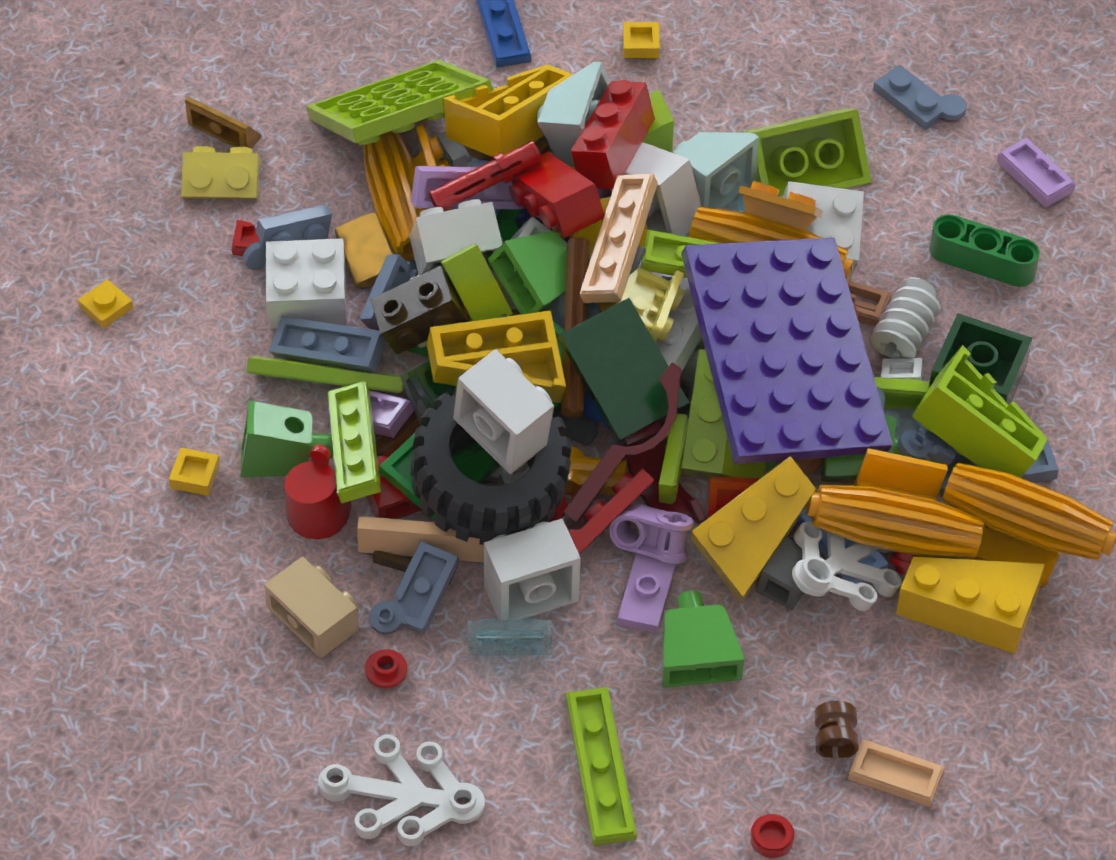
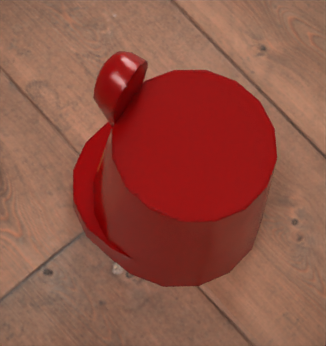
(313, 499)

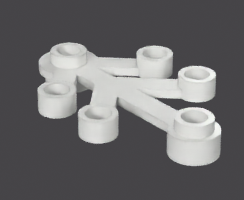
(818, 577)
(406, 794)

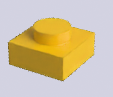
(641, 40)
(105, 303)
(194, 471)

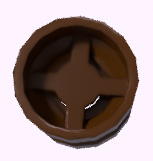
(836, 728)

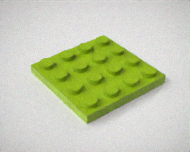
(395, 102)

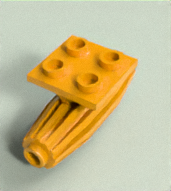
(390, 183)
(764, 219)
(897, 509)
(1027, 519)

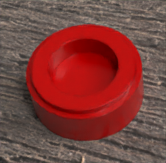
(772, 836)

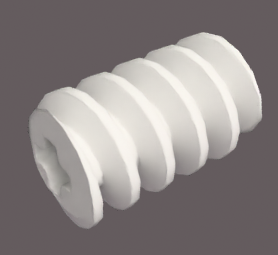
(906, 319)

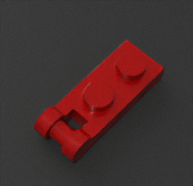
(601, 516)

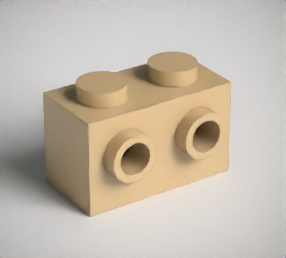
(312, 606)

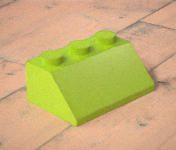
(814, 151)
(706, 441)

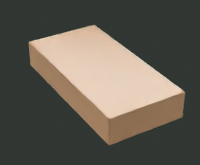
(896, 773)

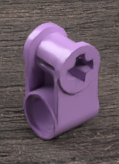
(660, 535)

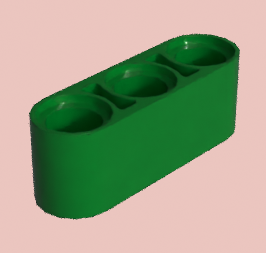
(984, 250)

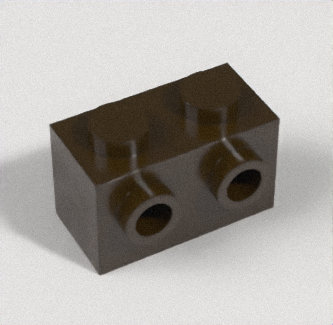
(416, 309)

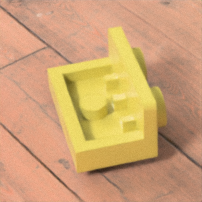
(220, 175)
(654, 299)

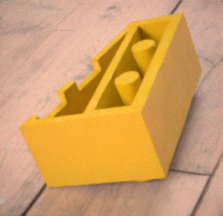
(503, 117)
(523, 338)
(752, 526)
(972, 597)

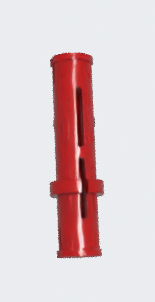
(498, 170)

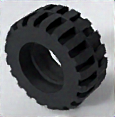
(479, 508)

